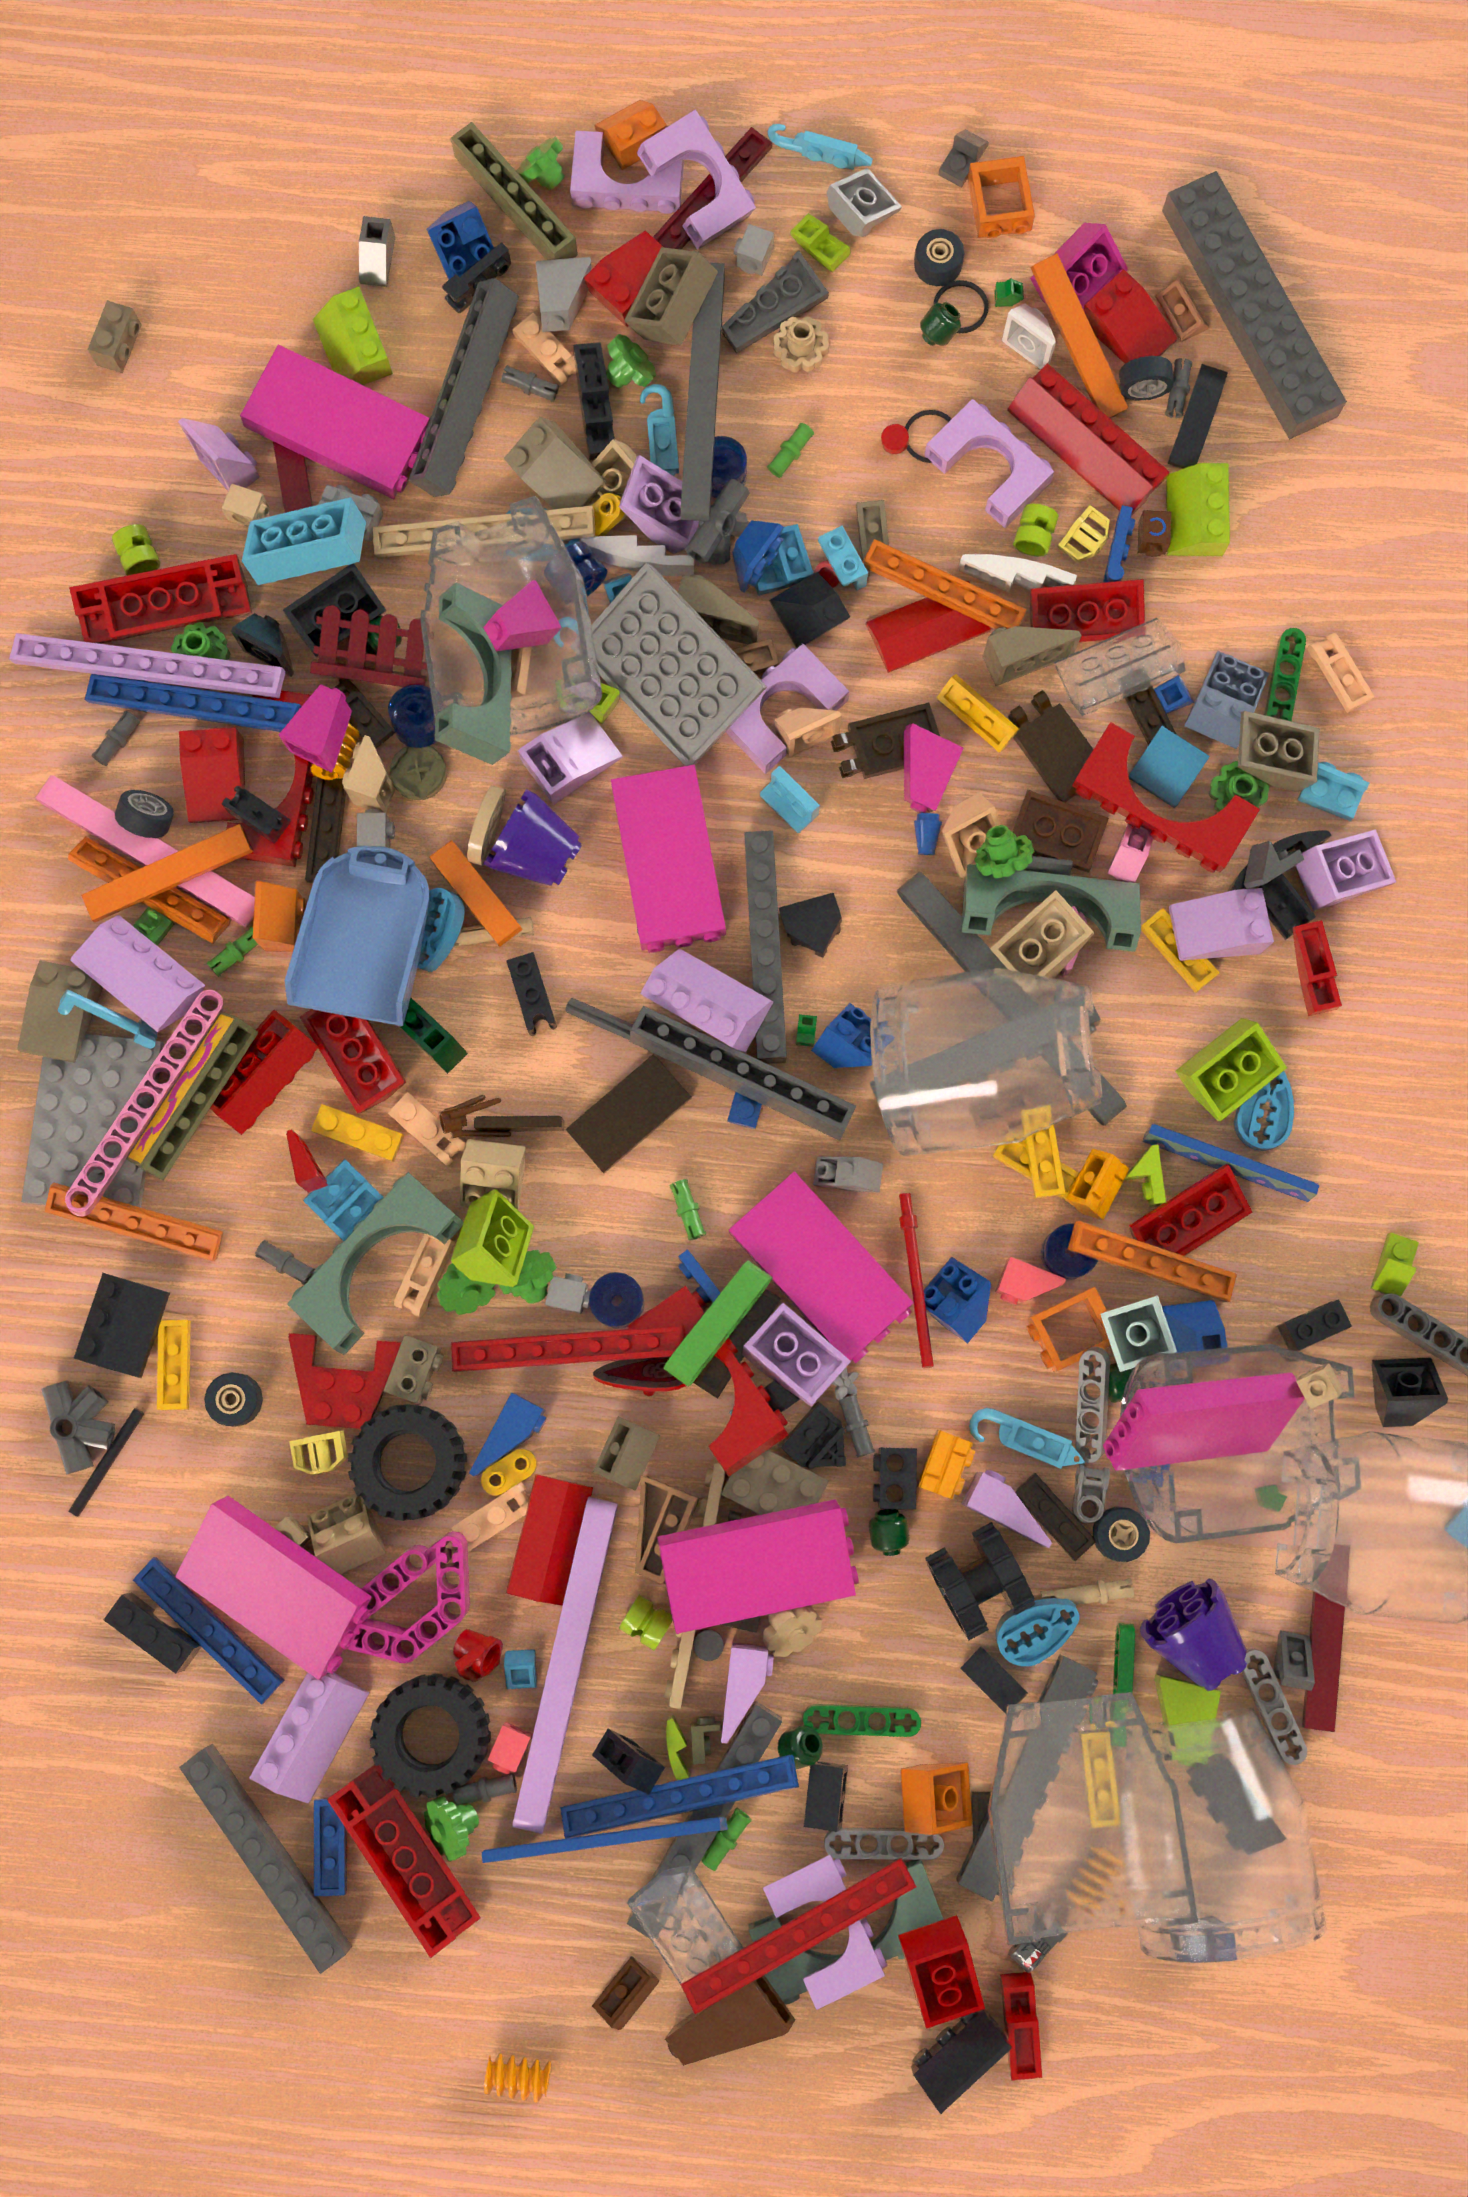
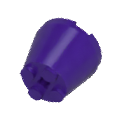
(534, 843)
(1197, 1633)

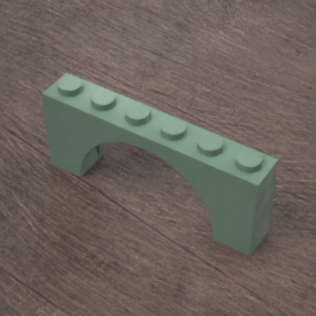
(486, 728)
(1108, 903)
(325, 1297)
(910, 1912)

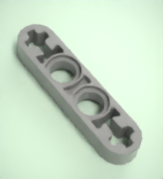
(1089, 1404)
(1272, 1706)
(883, 1848)

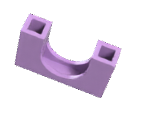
(691, 140)
(595, 189)
(975, 429)
(799, 673)
(859, 1962)

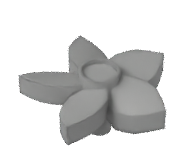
(845, 1384)

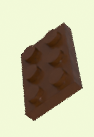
(1060, 829)

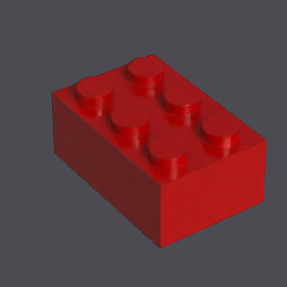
(941, 1971)

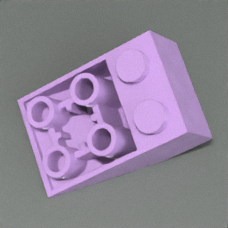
(569, 756)

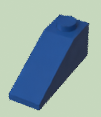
(513, 1427)

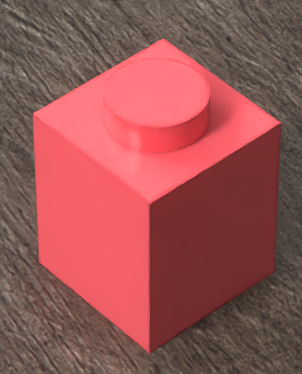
(509, 1748)

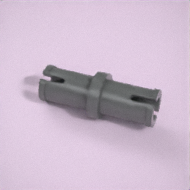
(530, 383)
(1180, 388)
(115, 738)
(284, 1262)
(856, 1426)
(485, 1789)

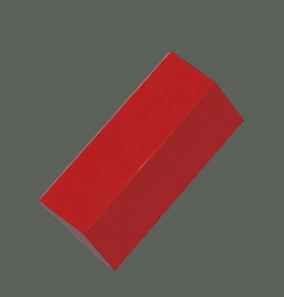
(1091, 608)
(920, 632)
(354, 1057)
(1194, 1214)
(548, 1540)

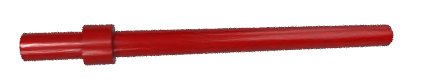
(909, 1223)

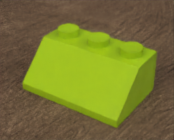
(352, 338)
(1199, 510)
(1231, 1068)
(492, 1241)

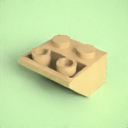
(368, 780)
(490, 1167)
(345, 1534)

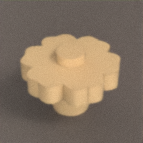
(800, 344)
(791, 1630)

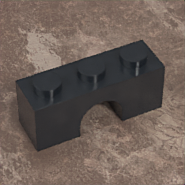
(138, 1623)

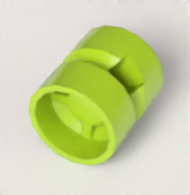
(1035, 530)
(135, 549)
(646, 1622)

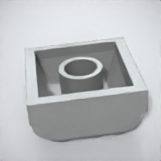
(861, 202)

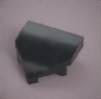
(812, 922)
(816, 1440)

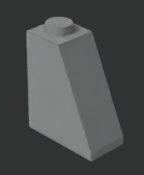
(561, 291)

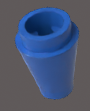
(927, 832)

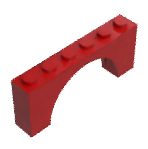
(294, 806)
(1207, 840)
(753, 1423)

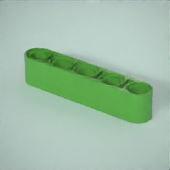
(717, 1323)

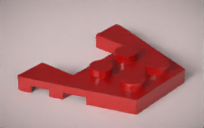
(339, 1395)

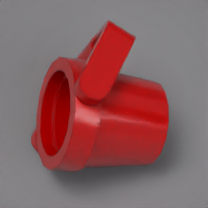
(476, 1654)

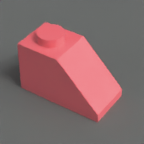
(1024, 1281)

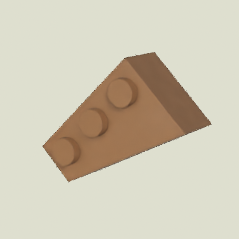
(661, 1512)

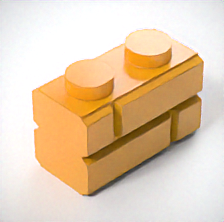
(1097, 1184)
(945, 1465)

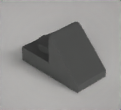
(966, 150)
(1267, 864)
(1294, 1661)

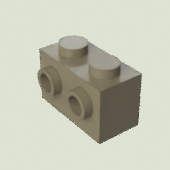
(114, 336)
(413, 1370)
(628, 1453)

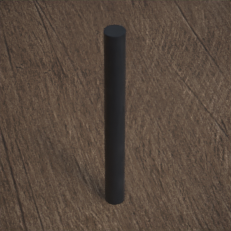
(106, 1462)

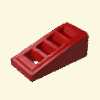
(305, 1167)

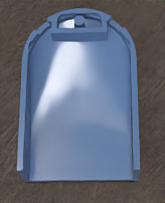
(360, 936)

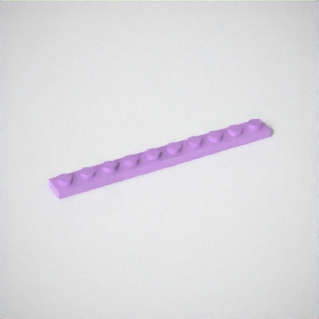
(147, 665)

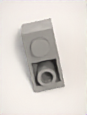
(848, 1173)

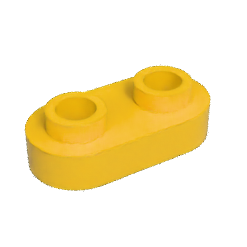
(607, 520)
(508, 1472)

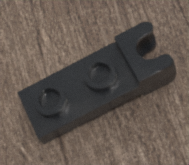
(463, 288)
(531, 991)

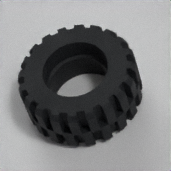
(367, 1455)
(390, 1747)

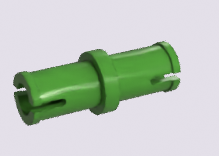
(790, 450)
(233, 952)
(687, 1209)
(726, 1839)

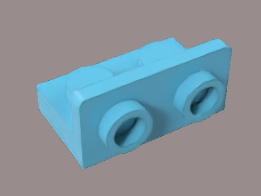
(844, 558)
(1335, 791)
(790, 800)

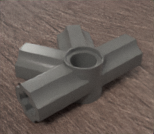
(712, 537)
(85, 1430)

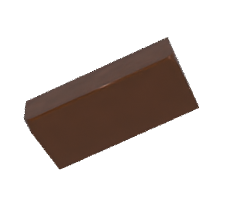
(625, 1994)

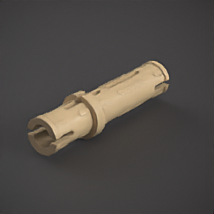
(478, 934)
(1093, 1593)

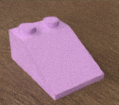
(220, 453)
(654, 505)
(1344, 869)
(1222, 925)
(795, 1355)
(999, 1502)
(746, 1678)

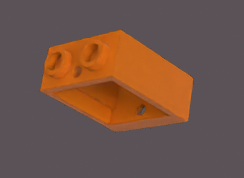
(995, 173)
(1037, 1331)

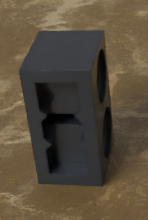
(1314, 1325)
(904, 1478)
(628, 1761)

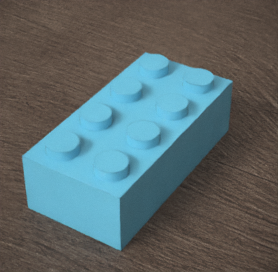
(304, 541)

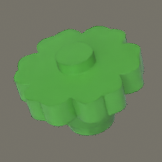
(542, 164)
(628, 363)
(201, 642)
(1239, 782)
(1003, 853)
(533, 1277)
(461, 1293)
(450, 1826)

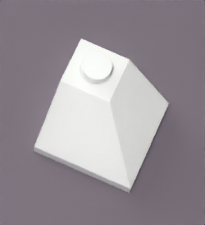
(1029, 335)

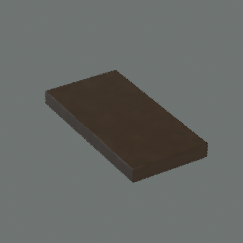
(628, 1113)

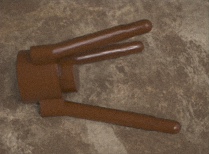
(454, 1118)

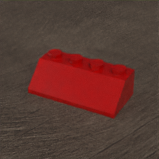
(263, 1072)

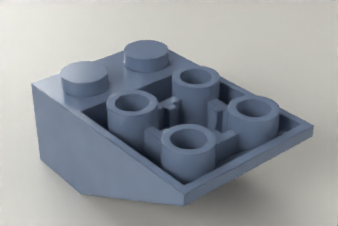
(1225, 693)

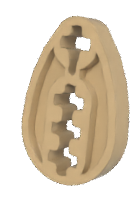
(486, 825)

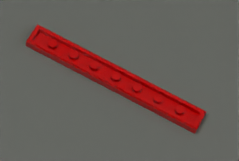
(566, 1348)
(798, 1936)

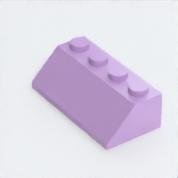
(138, 973)
(707, 999)
(309, 1736)

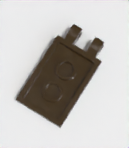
(880, 741)
(1052, 745)

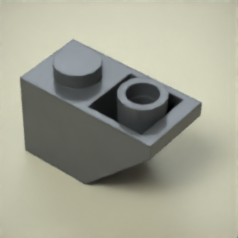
(375, 251)

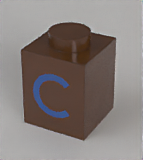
(1154, 532)

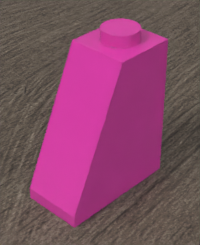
(523, 621)
(319, 727)
(927, 767)

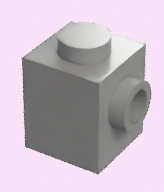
(754, 250)
(374, 829)
(568, 1294)

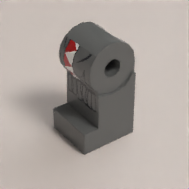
(1031, 1954)

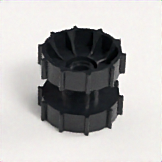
(980, 1581)

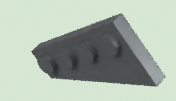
(785, 296)

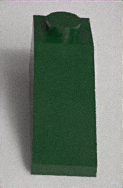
(432, 1037)

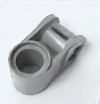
(1090, 1490)

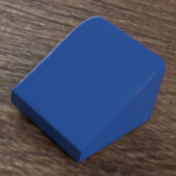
(1174, 694)

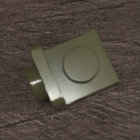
(701, 1743)

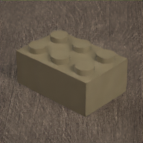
(671, 296)
(774, 1485)

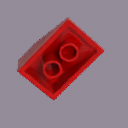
(621, 274)
(1128, 320)
(210, 771)

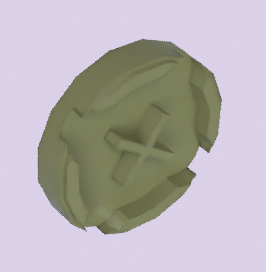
(418, 772)

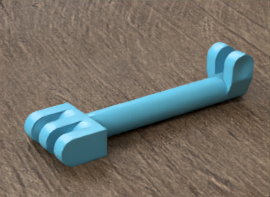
(144, 1034)

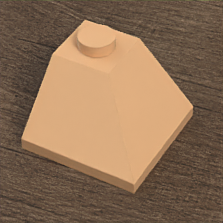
(806, 728)
(967, 830)

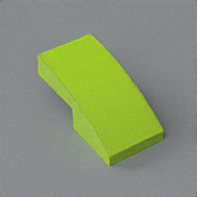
(819, 243)
(676, 1742)

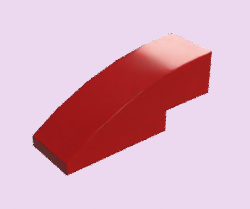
(1316, 968)
(1021, 2025)

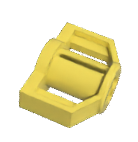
(1085, 535)
(319, 1452)

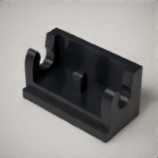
(256, 814)
(1285, 906)
(826, 1796)

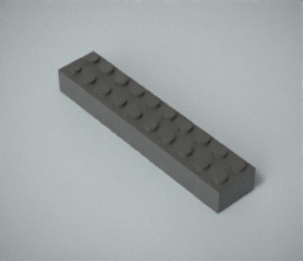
(1253, 305)

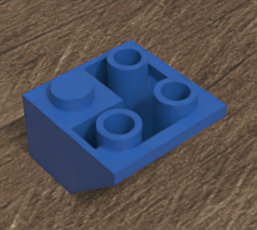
(460, 238)
(755, 550)
(846, 1040)
(958, 1299)
(1195, 1326)

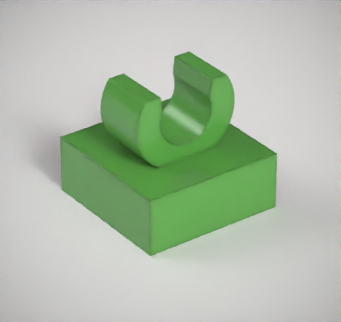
(153, 925)

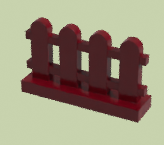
(357, 655)

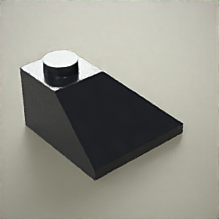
(809, 609)
(264, 641)
(1406, 1390)

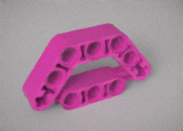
(438, 1614)

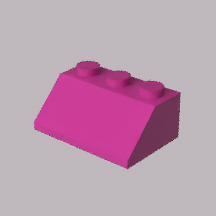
(1089, 260)

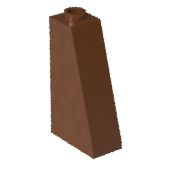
(732, 2023)

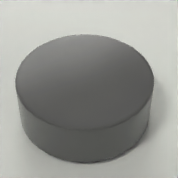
(708, 1645)

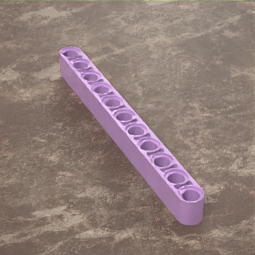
(565, 1665)

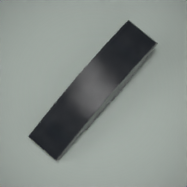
(593, 397)

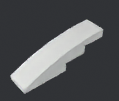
(625, 553)
(1005, 570)

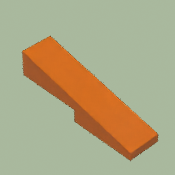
(475, 893)

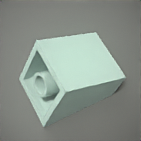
(1137, 1332)

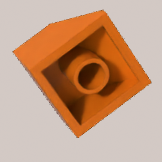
(629, 129)
(277, 916)
(936, 1798)

